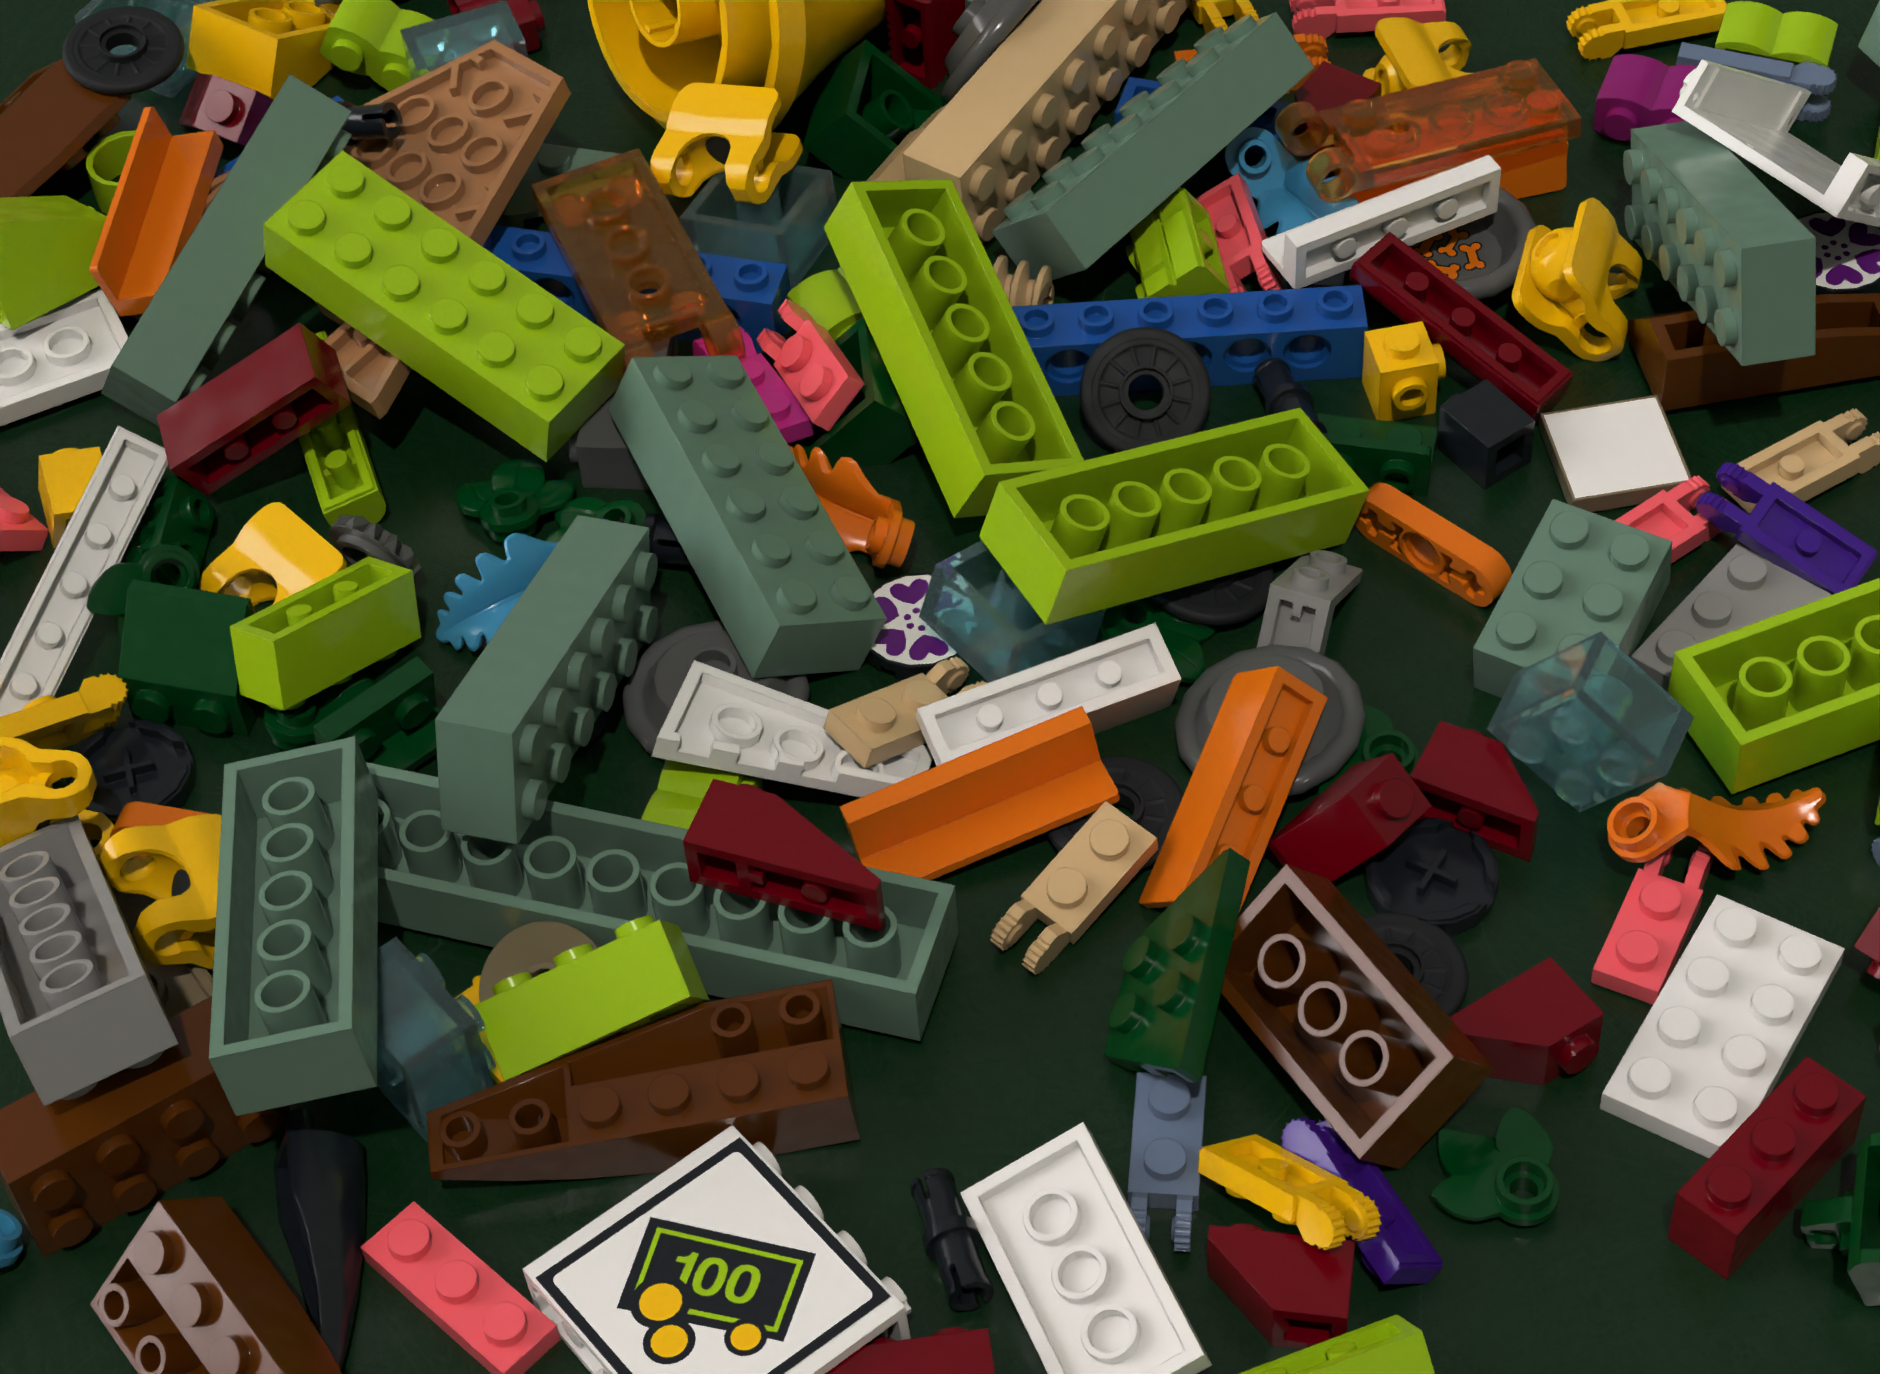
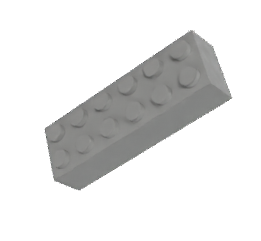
(70, 967)

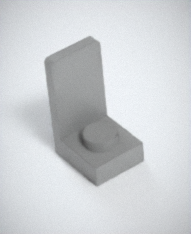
(1304, 600)

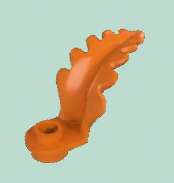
(858, 512)
(1716, 824)

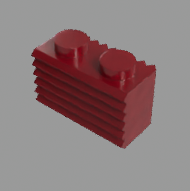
(923, 36)

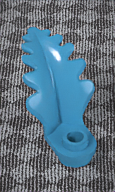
(1278, 182)
(489, 601)

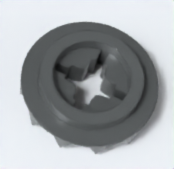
(359, 538)

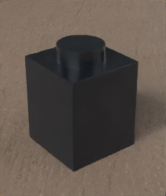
(1485, 433)

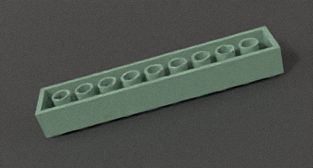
(614, 868)

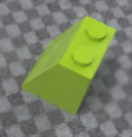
(44, 254)

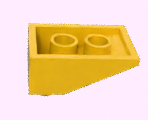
(260, 41)

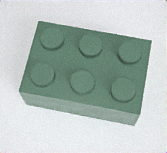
(1570, 584)

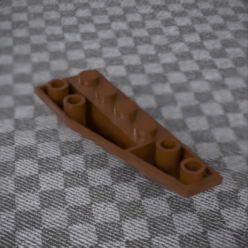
(48, 125)
(1692, 368)
(660, 1092)
(206, 1299)

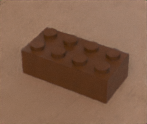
(1348, 1019)
(123, 1140)

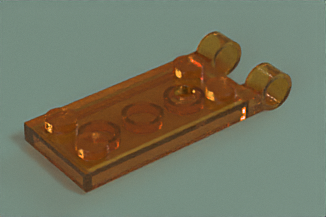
(1429, 128)
(627, 239)

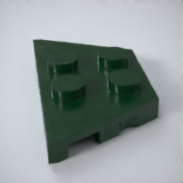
(1178, 976)

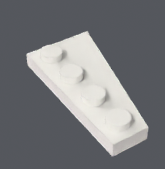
(768, 735)

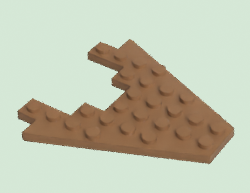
(458, 154)

